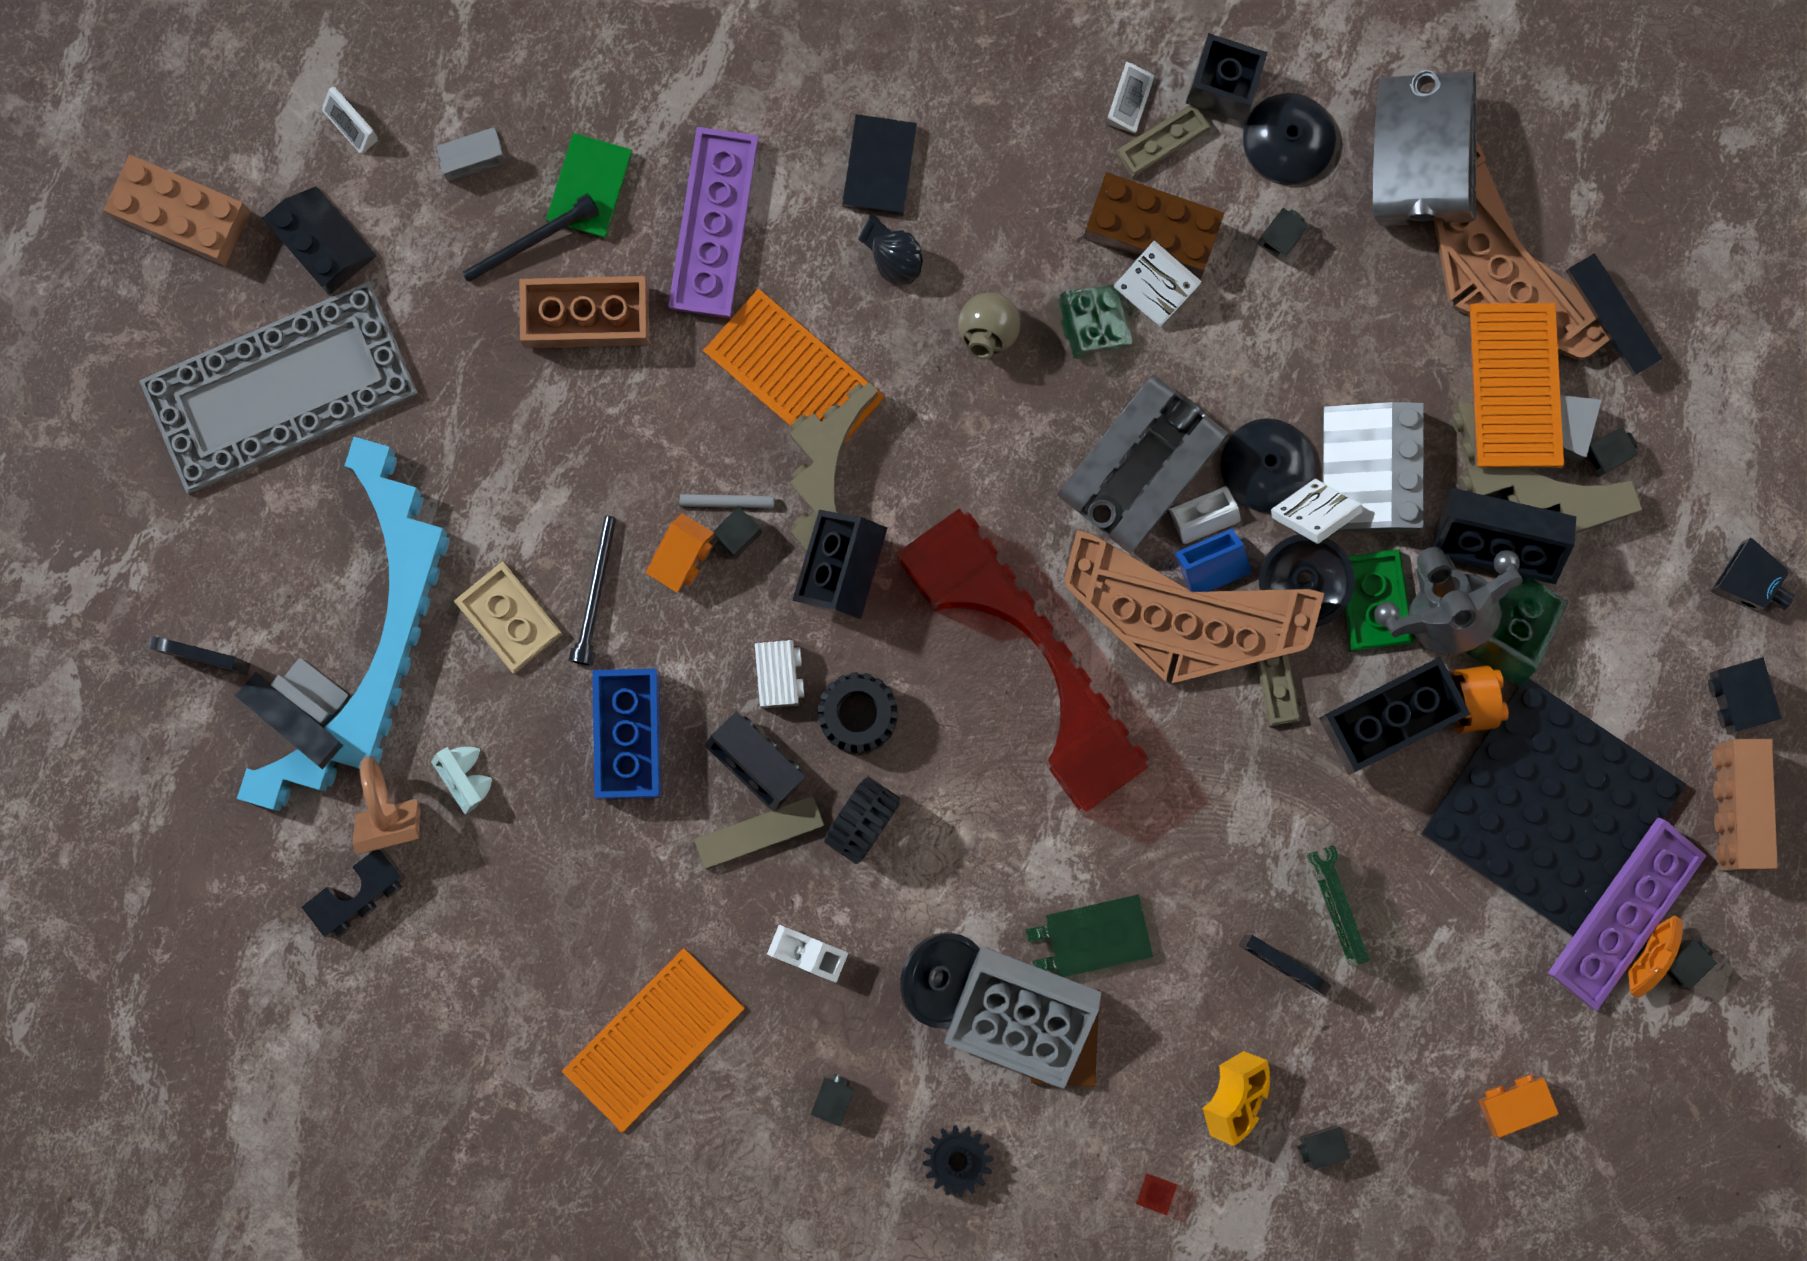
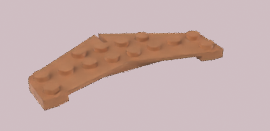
(1502, 271)
(1204, 628)

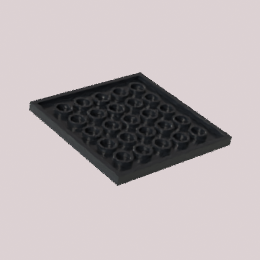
(1551, 807)

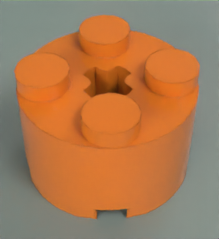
(1482, 695)

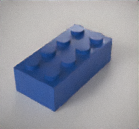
(627, 734)

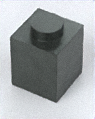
(1283, 233)
(1612, 451)
(736, 533)
(1691, 964)
(833, 1099)
(1323, 1147)

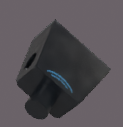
(1753, 579)

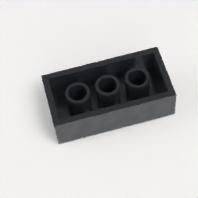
(1481, 526)

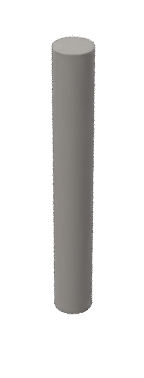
(726, 501)

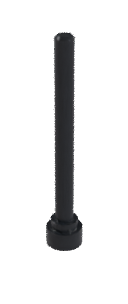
(583, 209)
(583, 650)

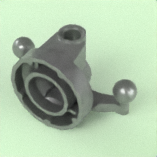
(1452, 608)

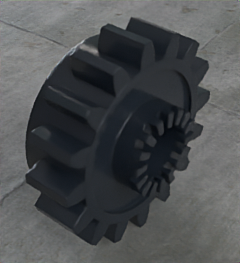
(957, 1178)

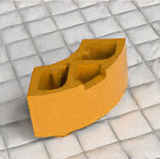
(1238, 1098)

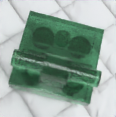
(1093, 320)

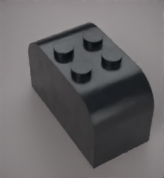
(1394, 715)

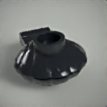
(895, 252)

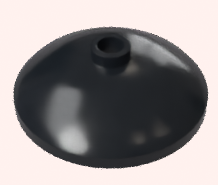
(1284, 157)
(1245, 467)
(1328, 570)
(936, 1000)

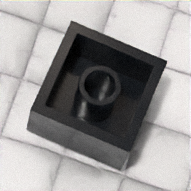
(1226, 77)

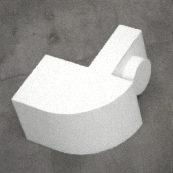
(807, 953)

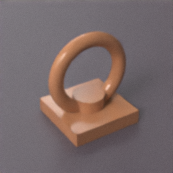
(384, 822)

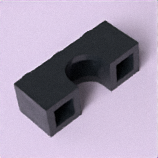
(378, 878)

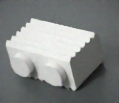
(778, 675)

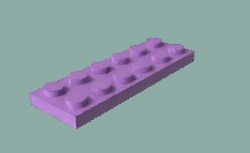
(713, 222)
(1627, 914)

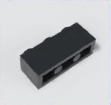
(755, 760)

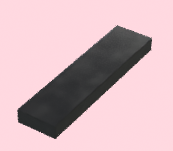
(1614, 314)
(289, 720)

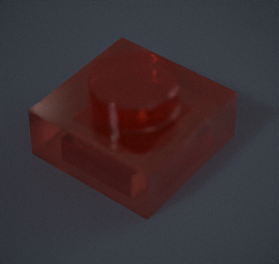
(1156, 1193)

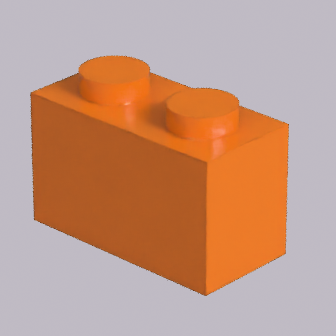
(680, 553)
(1518, 1105)

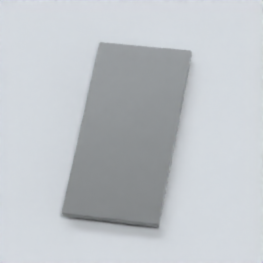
(278, 388)

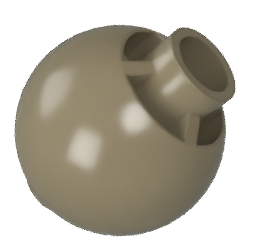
(988, 324)

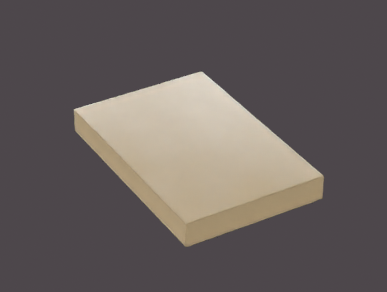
(508, 617)

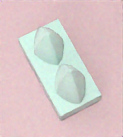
(452, 769)

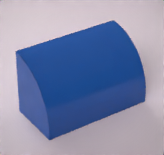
(1213, 562)

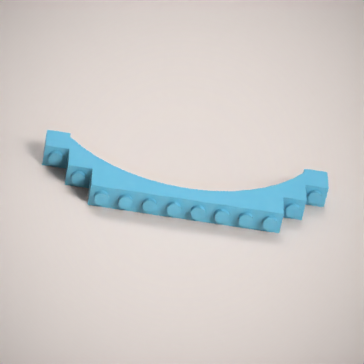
(413, 560)

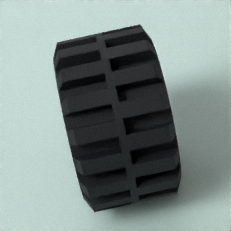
(852, 685)
(862, 820)

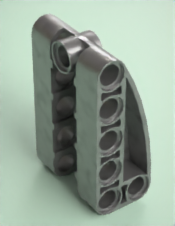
(1425, 148)
(1143, 463)

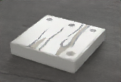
(1157, 283)
(1316, 511)

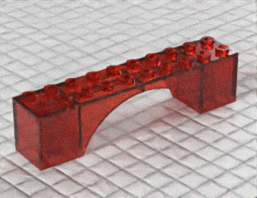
(962, 572)

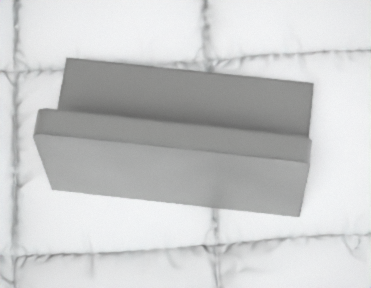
(470, 154)
(311, 691)

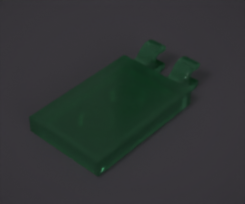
(1338, 906)
(1094, 937)

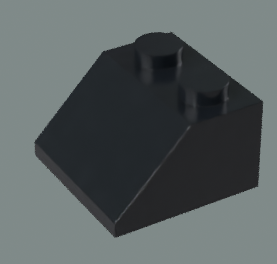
(1744, 695)

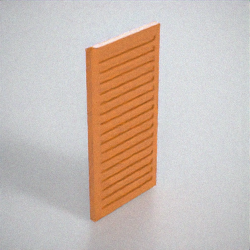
(784, 363)
(1516, 385)
(653, 1040)

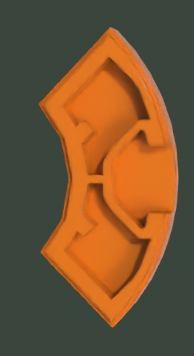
(1657, 957)

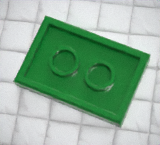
(593, 169)
(1377, 580)

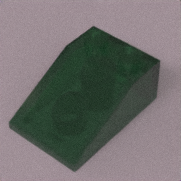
(1524, 631)

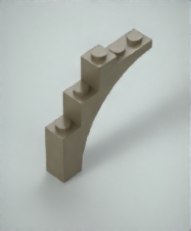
(822, 446)
(1590, 504)

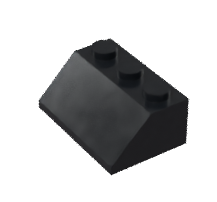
(319, 238)
(840, 563)

